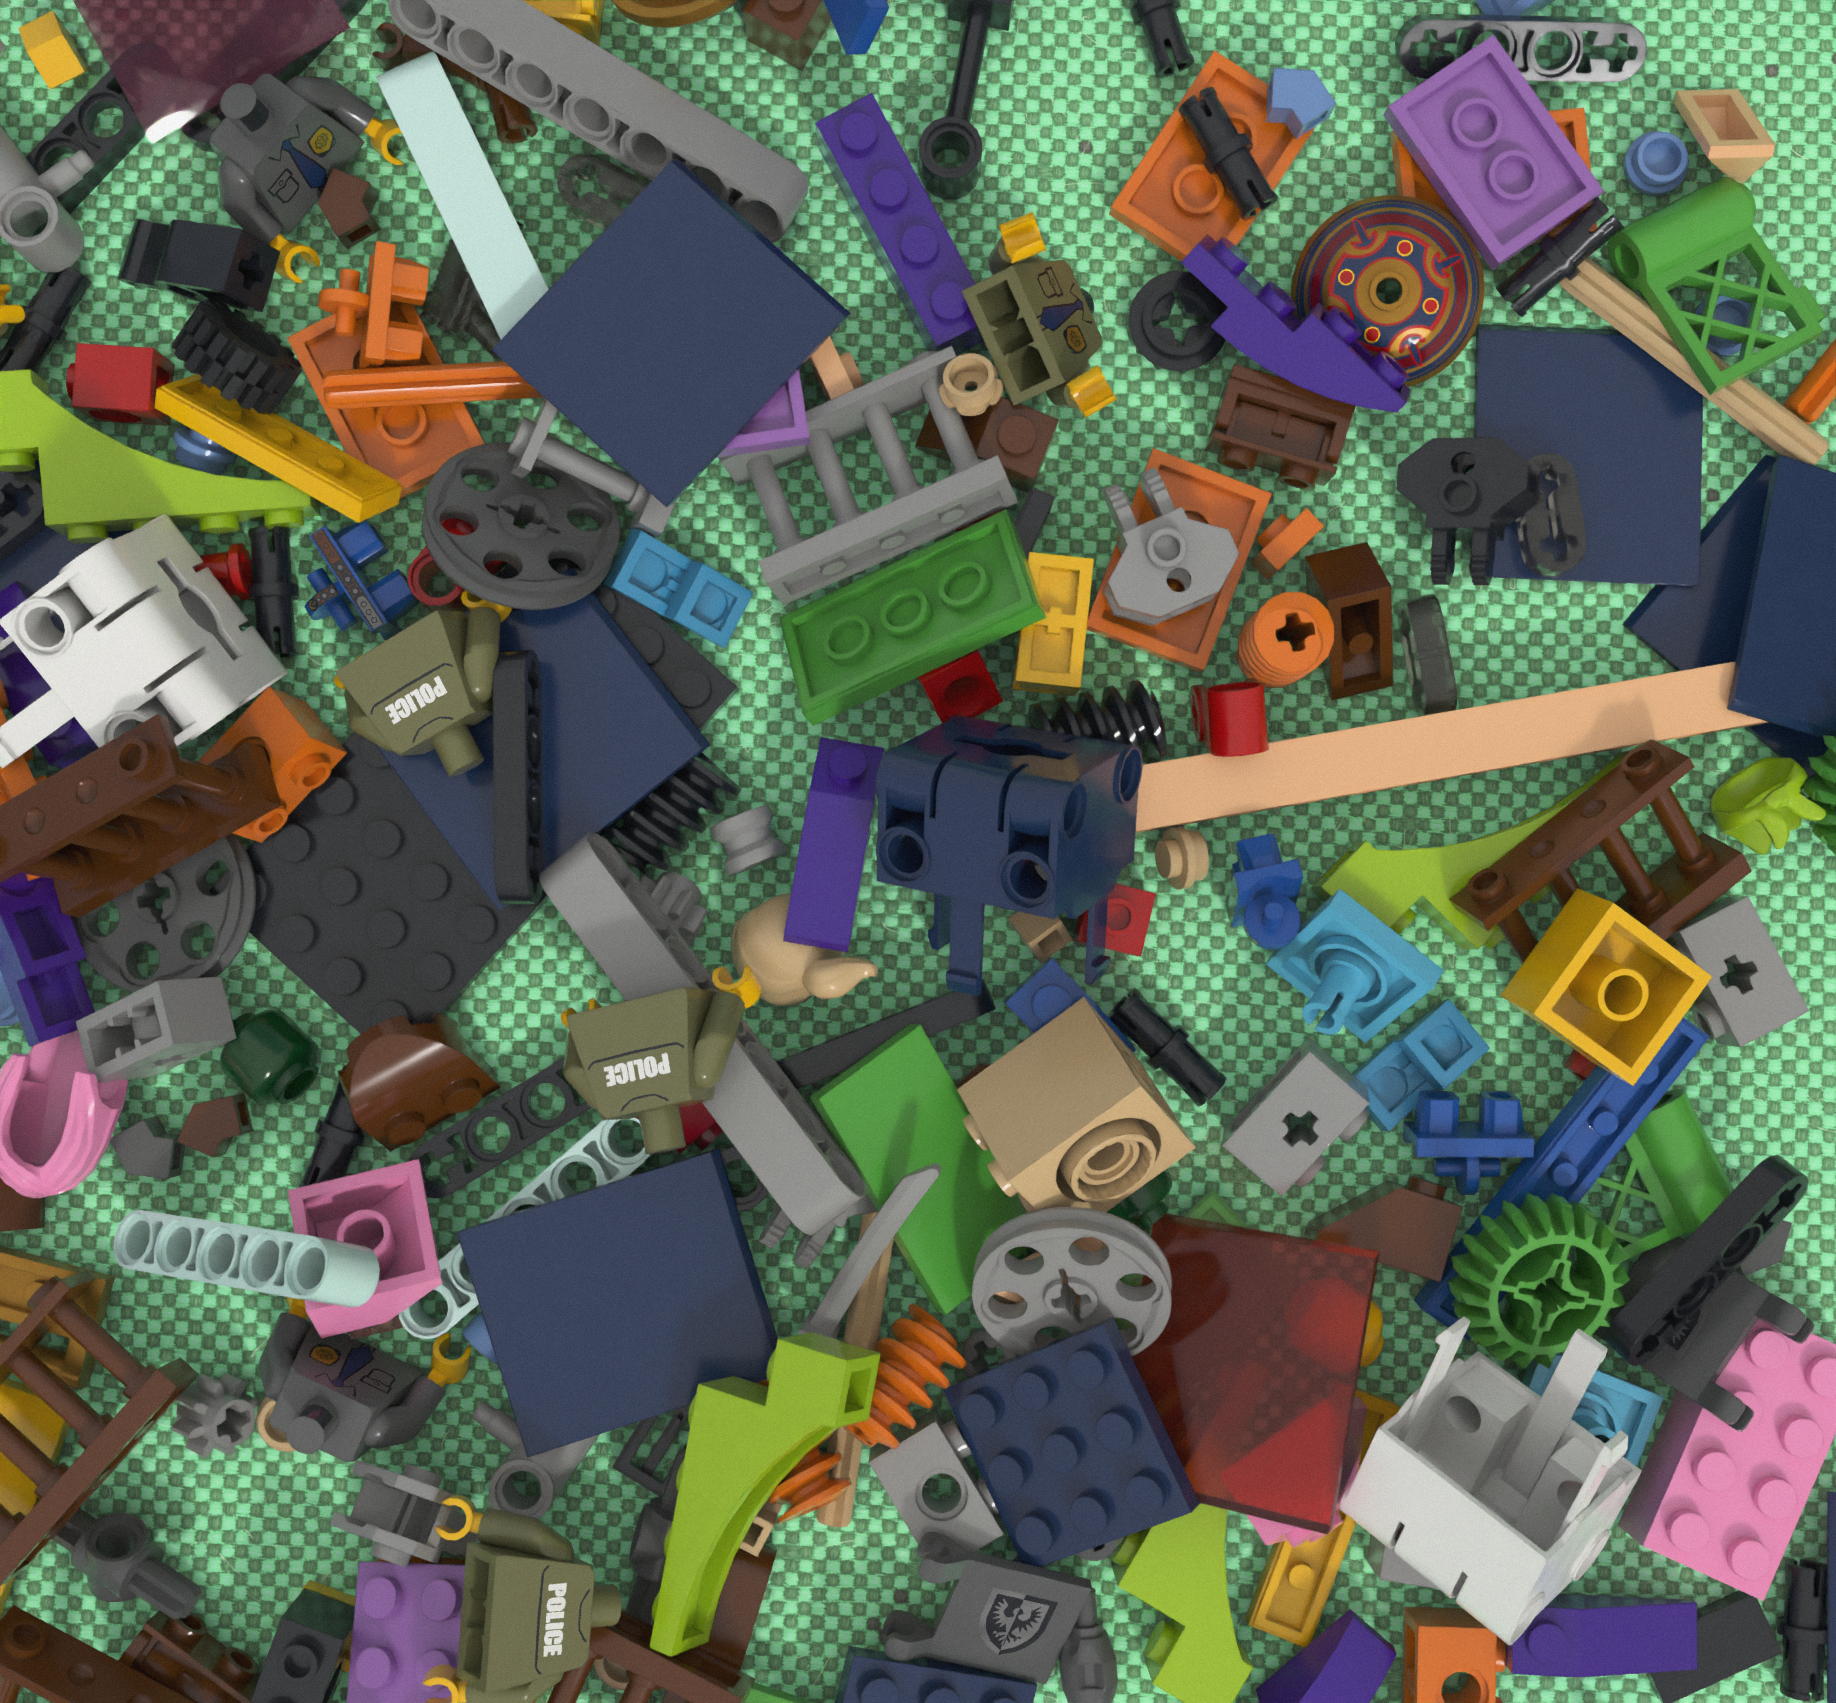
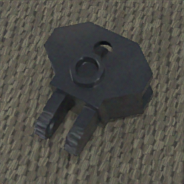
(1470, 504)

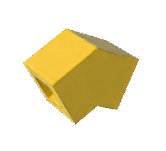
(52, 50)

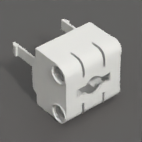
(135, 643)
(1494, 1483)

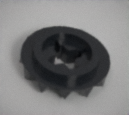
(1154, 305)

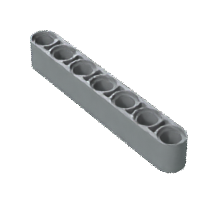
(606, 102)
(754, 1097)

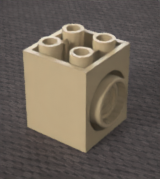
(1072, 1117)

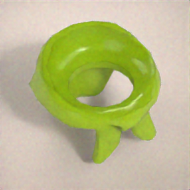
(1763, 803)

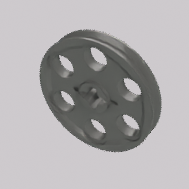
(528, 549)
(173, 926)

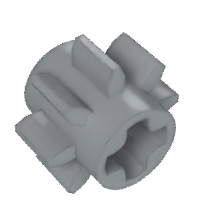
(679, 902)
(215, 1415)

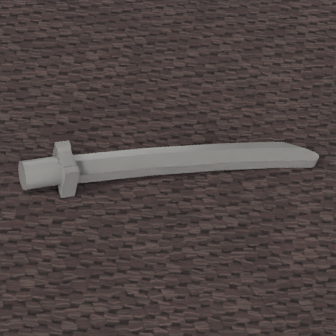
(868, 1251)

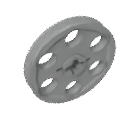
(1090, 1273)

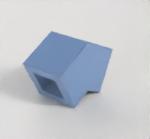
(1297, 100)

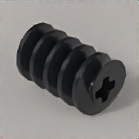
(1116, 720)
(667, 811)

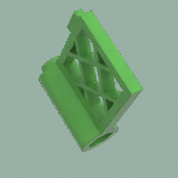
(1702, 234)
(1676, 1170)

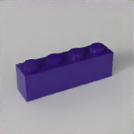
(900, 223)

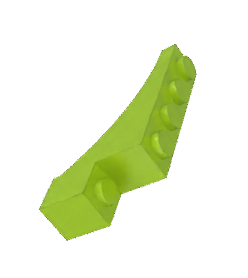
(105, 486)
(1396, 879)
(734, 1459)
(1183, 1575)

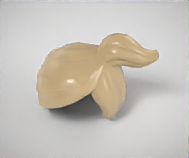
(789, 970)

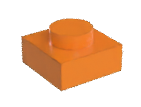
(1284, 540)

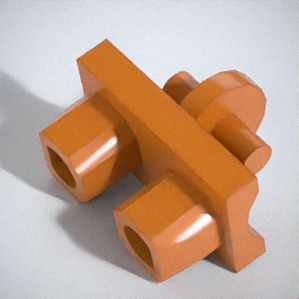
(387, 281)

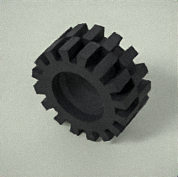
(236, 357)

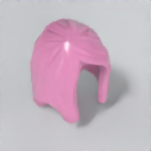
(54, 1118)

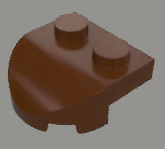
(412, 1078)

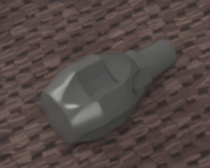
(1088, 1659)

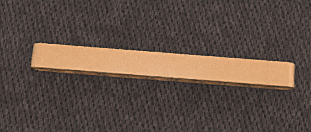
(1439, 747)

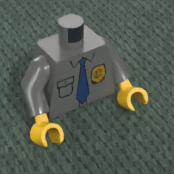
(282, 149)
(345, 1392)

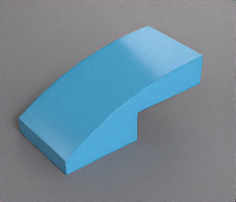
(678, 588)
(1418, 1059)

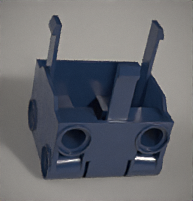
(985, 801)

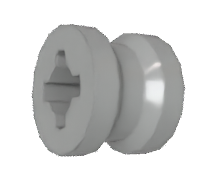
(748, 840)

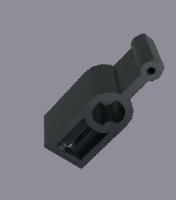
(200, 262)

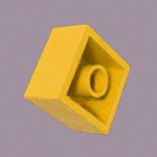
(1606, 985)

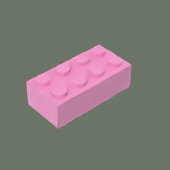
(1734, 1496)

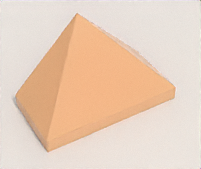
(1726, 130)

